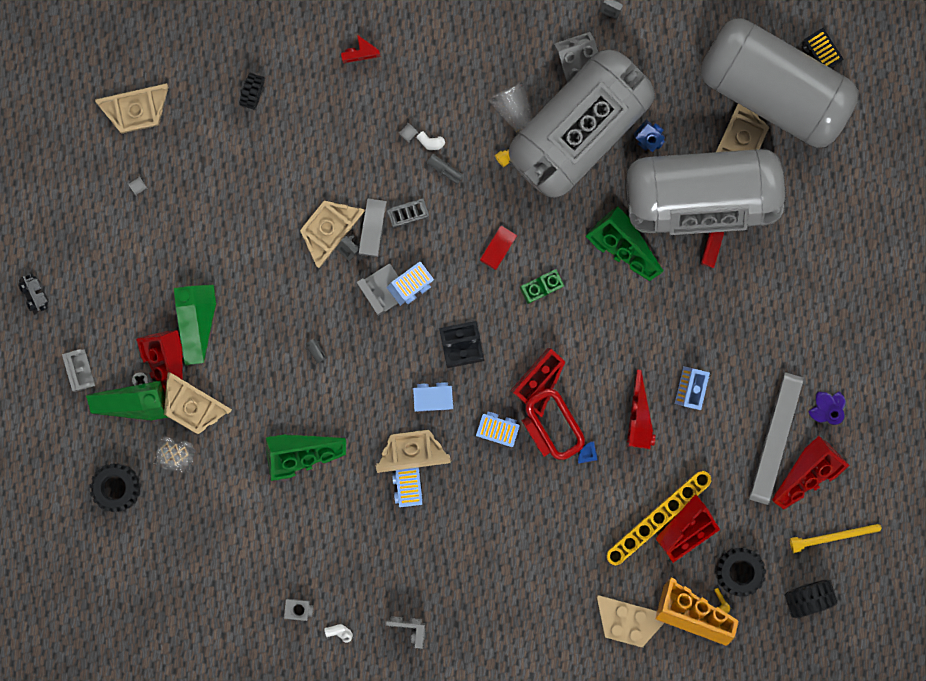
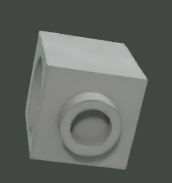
(289, 609)

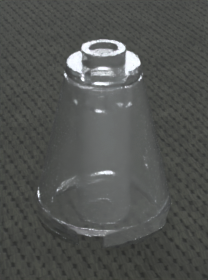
(513, 106)

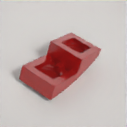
(498, 248)

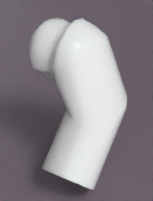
(431, 143)
(339, 630)

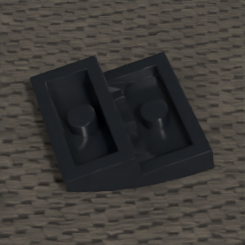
(461, 344)

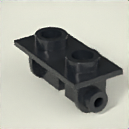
(34, 301)

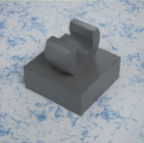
(611, 8)
(348, 248)

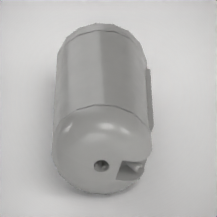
(779, 83)
(581, 123)
(705, 192)

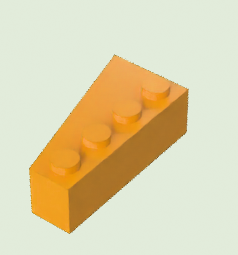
(693, 614)

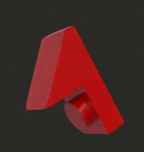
(366, 51)

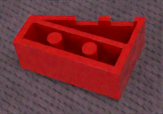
(540, 376)
(687, 529)

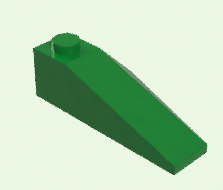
(621, 239)
(195, 315)
(135, 402)
(294, 452)

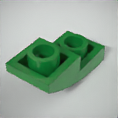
(541, 286)

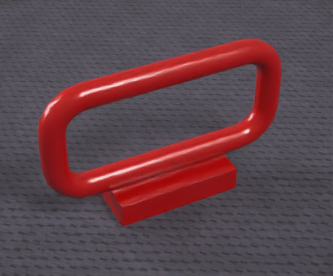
(540, 435)

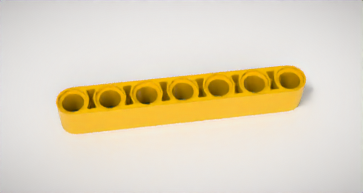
(649, 521)

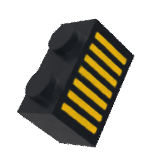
(822, 49)

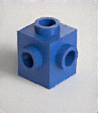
(647, 130)

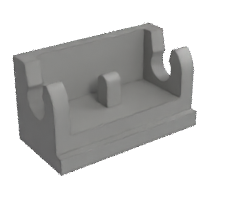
(78, 370)

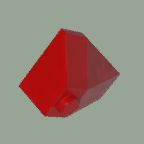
(163, 354)
(640, 423)

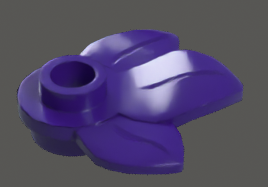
(826, 406)

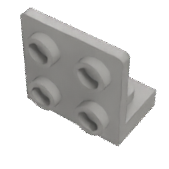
(575, 53)
(375, 289)
(417, 635)

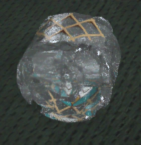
(174, 455)

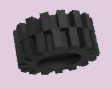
(252, 91)

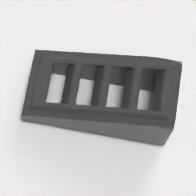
(395, 224)

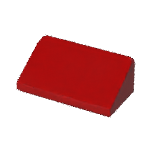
(712, 249)

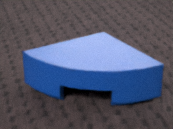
(587, 453)

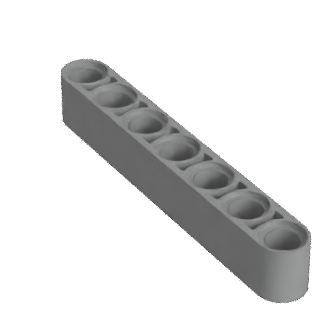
(777, 437)

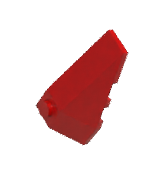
(815, 464)

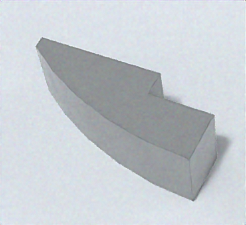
(372, 228)

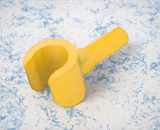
(724, 605)

